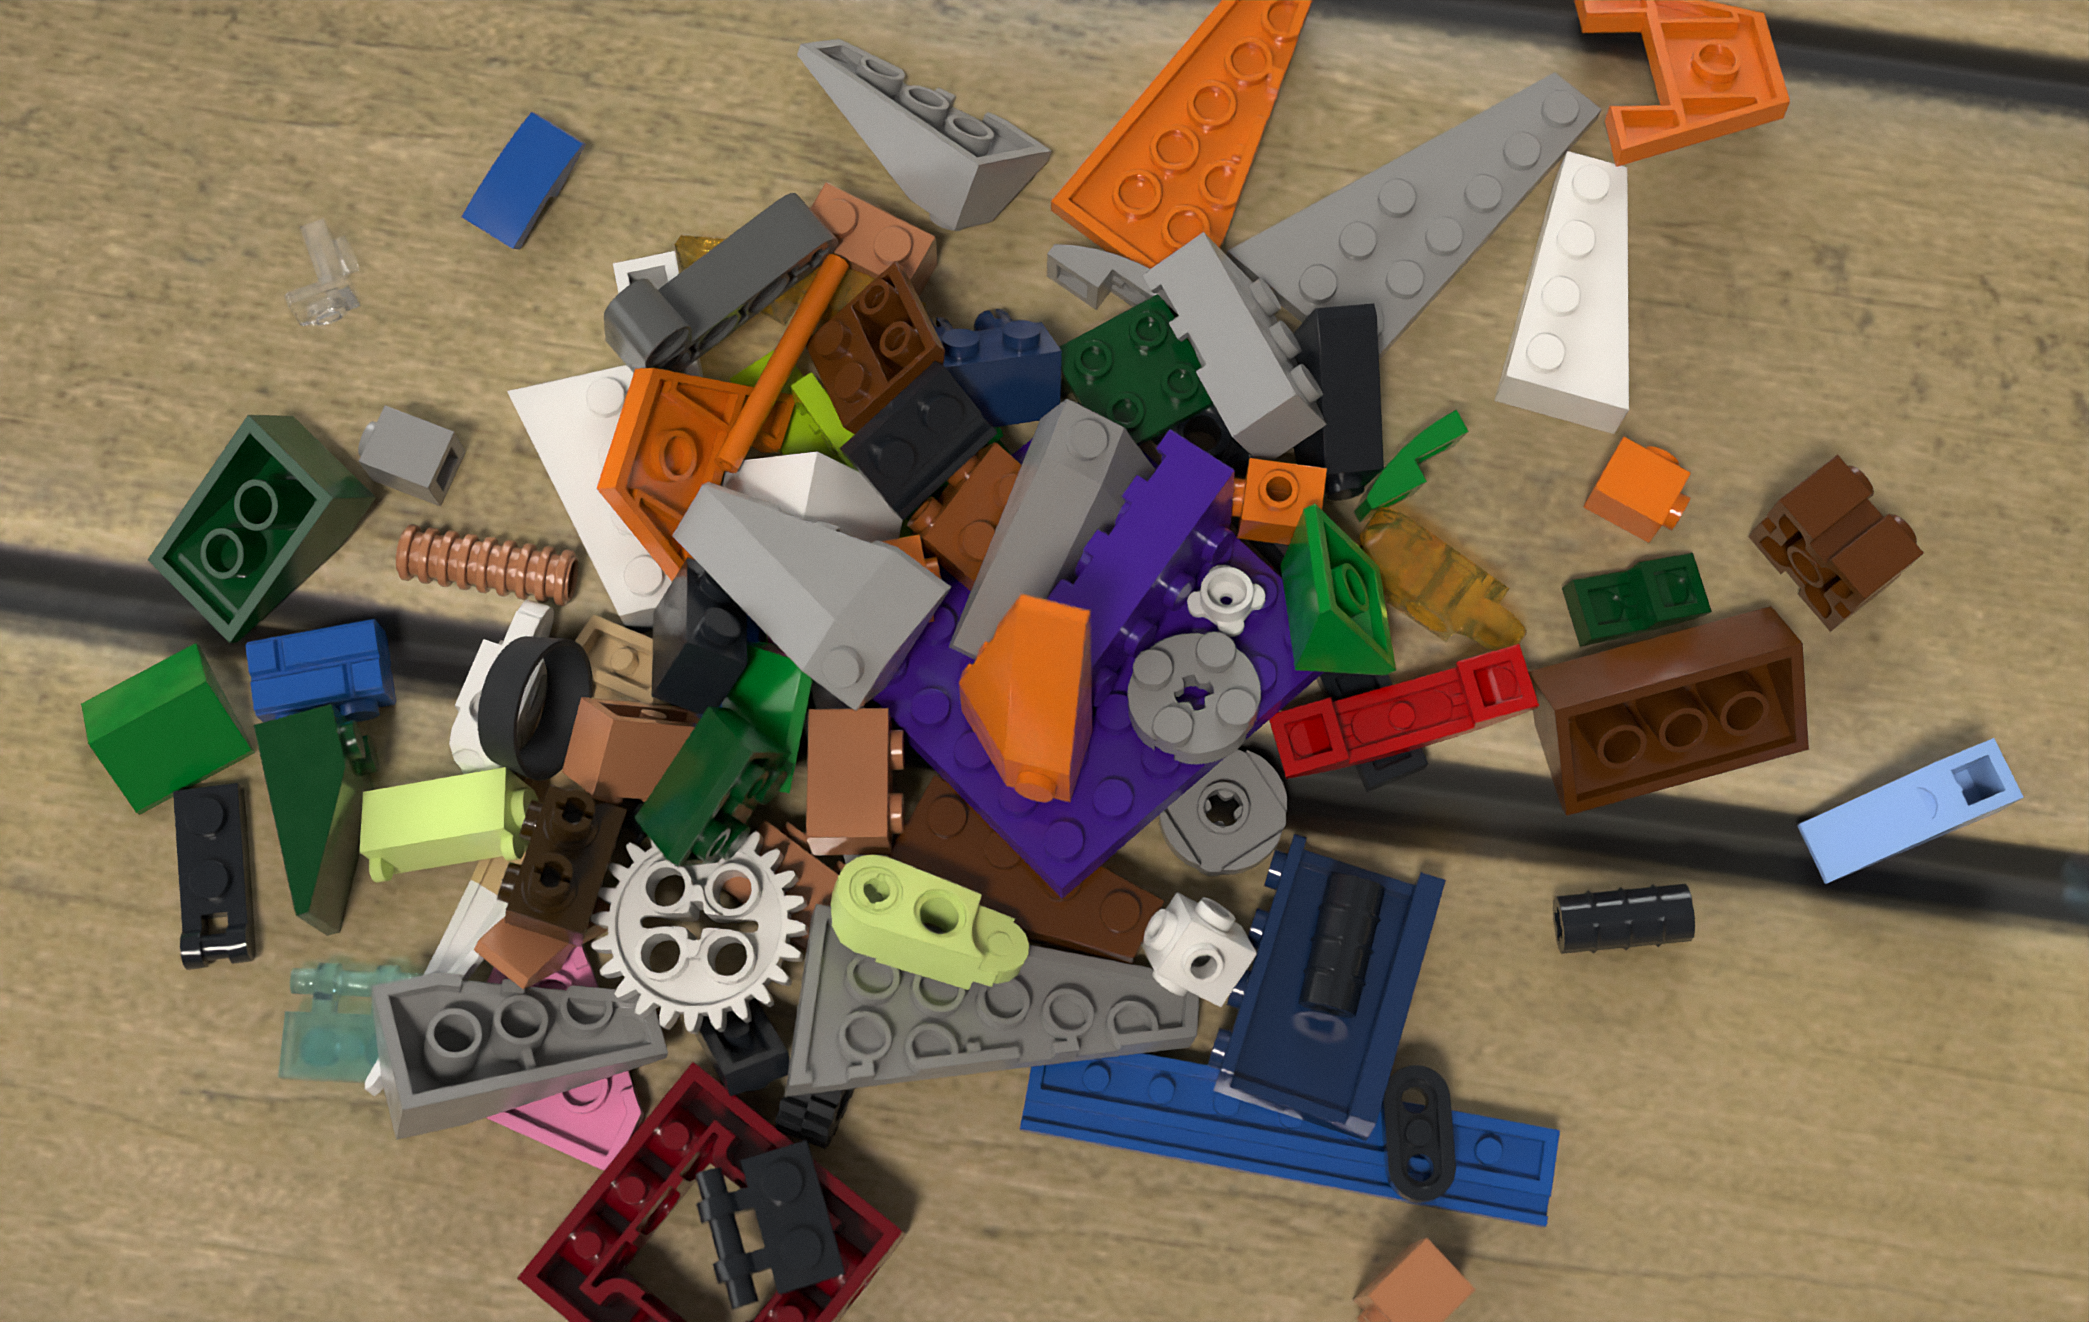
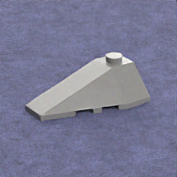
(935, 153)
(1058, 502)

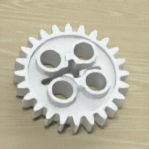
(694, 983)

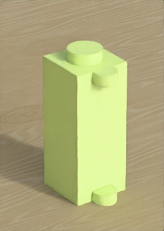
(444, 822)

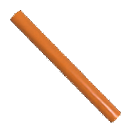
(781, 364)

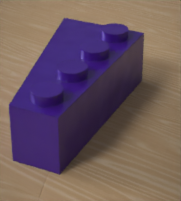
(1151, 555)

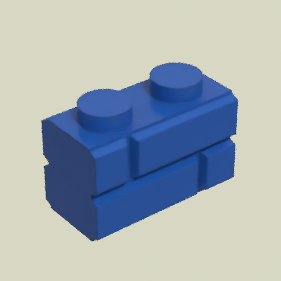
(321, 668)

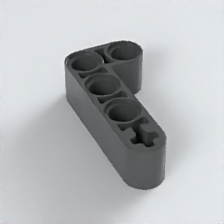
(719, 290)

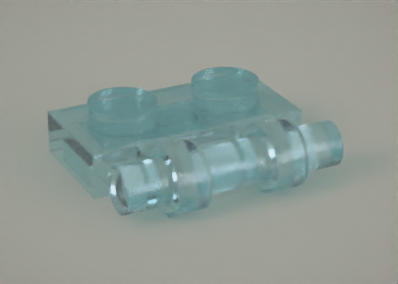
(330, 1043)

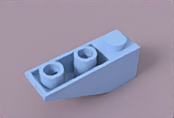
(1911, 811)

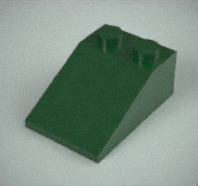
(259, 523)
(315, 784)

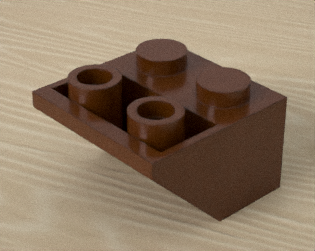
(874, 347)

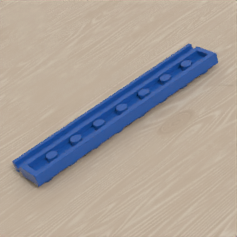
(1174, 1114)

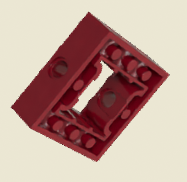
(693, 1126)

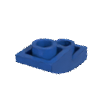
(523, 180)

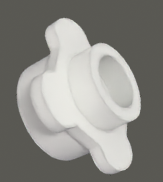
(1227, 582)

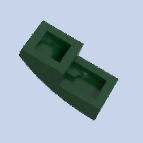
(1636, 600)

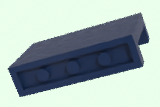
(1303, 1059)

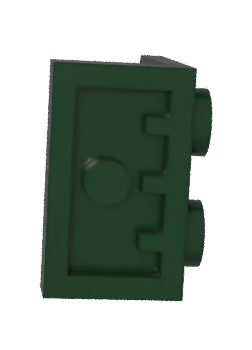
(1135, 372)

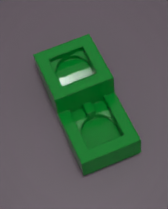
(1402, 474)

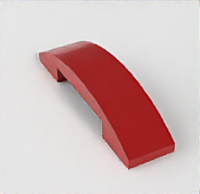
(1404, 715)

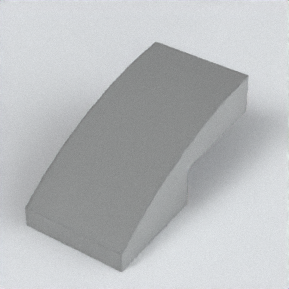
(1095, 273)

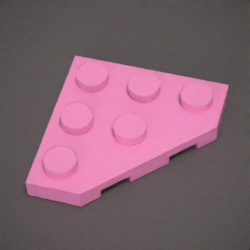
(587, 1120)

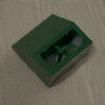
(712, 790)

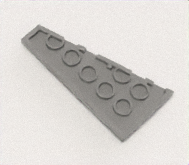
(1421, 216)
(890, 1026)

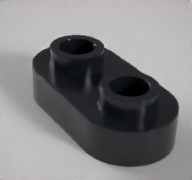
(1418, 1134)

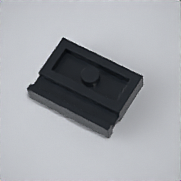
(918, 440)

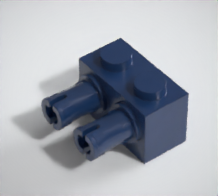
(1004, 366)

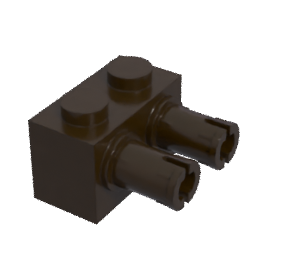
(563, 865)

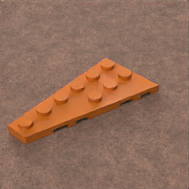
(1189, 137)

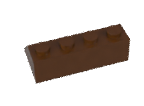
(1672, 709)

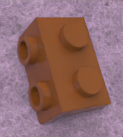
(967, 512)

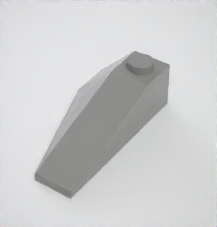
(822, 596)
(483, 1048)

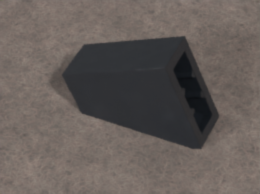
(1343, 357)

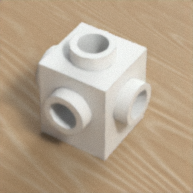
(1197, 949)

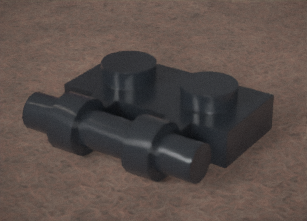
(791, 1220)

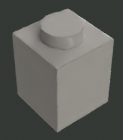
(410, 455)

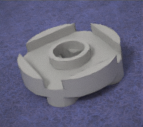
(1203, 662)
(1259, 819)

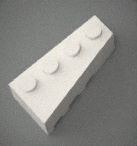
(1573, 317)
(572, 432)

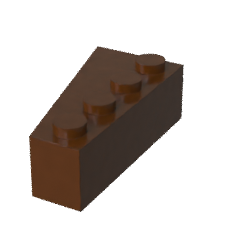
(1096, 919)

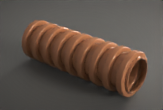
(486, 565)

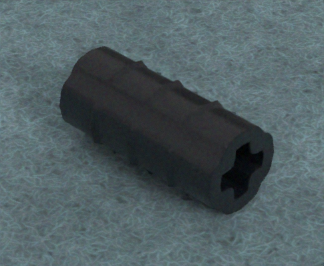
(1623, 918)
(1342, 945)

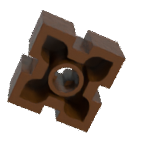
(1836, 542)

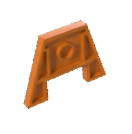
(1708, 68)
(668, 451)

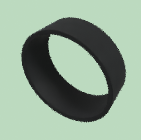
(500, 700)

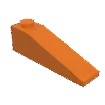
(1033, 697)

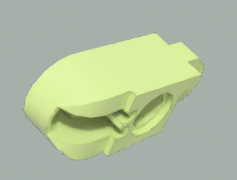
(881, 913)

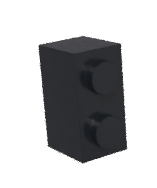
(697, 641)

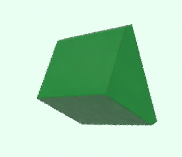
(1334, 601)
(772, 698)
(165, 729)

